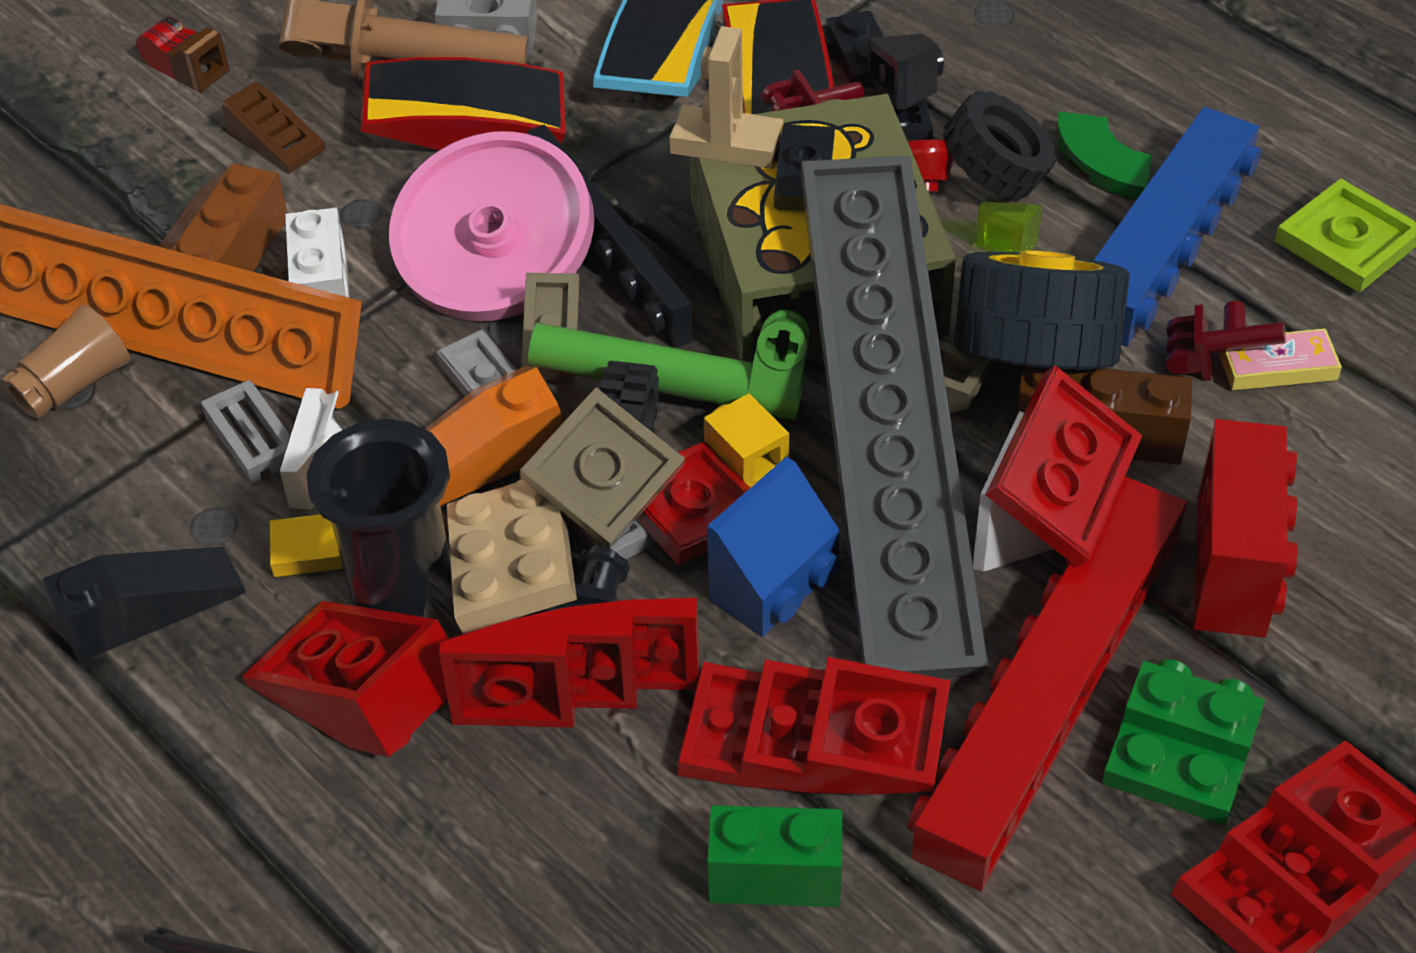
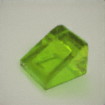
(1008, 226)

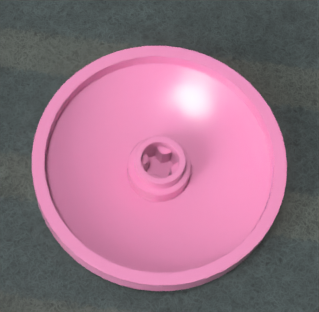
(484, 219)

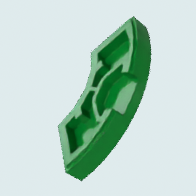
(1099, 154)

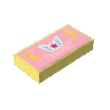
(1303, 359)

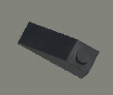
(137, 593)

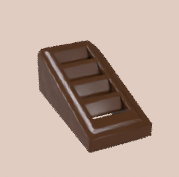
(258, 115)

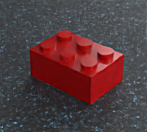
(1244, 529)

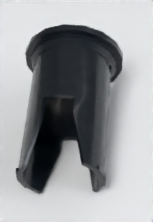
(383, 498)

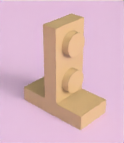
(720, 127)

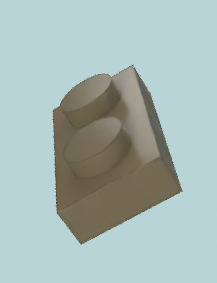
(551, 301)

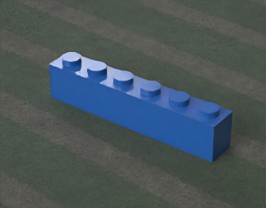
(1178, 209)

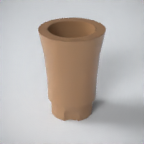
(66, 363)

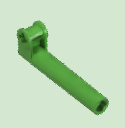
(772, 378)

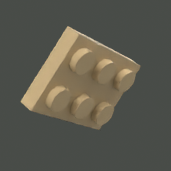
(507, 556)

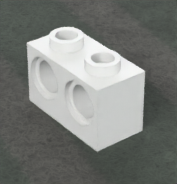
(317, 251)

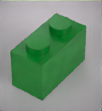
(775, 856)

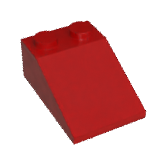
(356, 674)

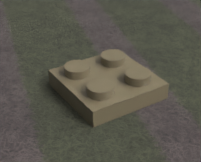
(602, 468)

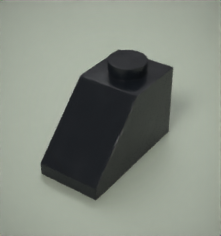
(904, 68)

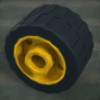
(1041, 309)

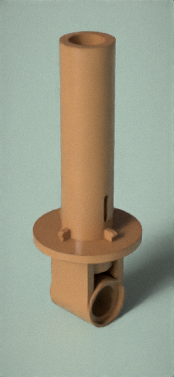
(359, 35)

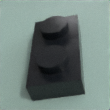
(850, 42)

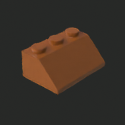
(231, 218)

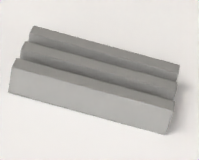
(267, 457)

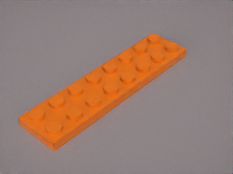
(180, 305)

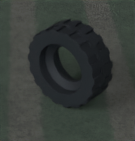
(999, 145)

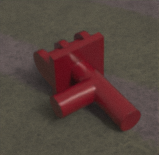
(798, 93)
(1192, 343)

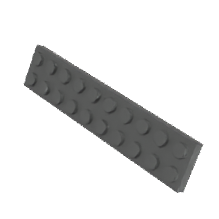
(891, 420)

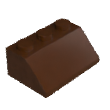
(1147, 401)

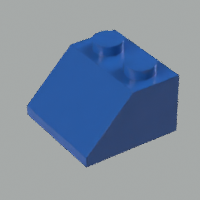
(771, 549)

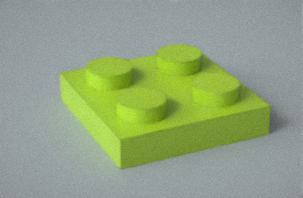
(1348, 235)

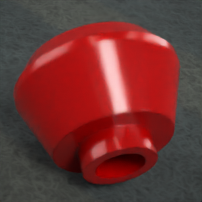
(933, 161)

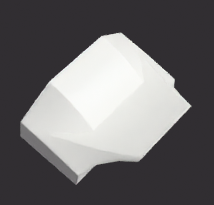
(311, 430)

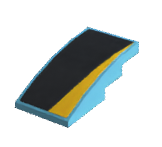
(657, 46)

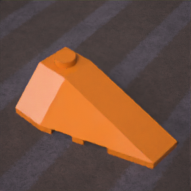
(496, 430)

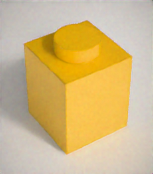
(746, 438)

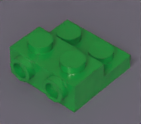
(1184, 740)

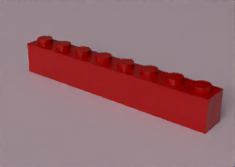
(1043, 690)

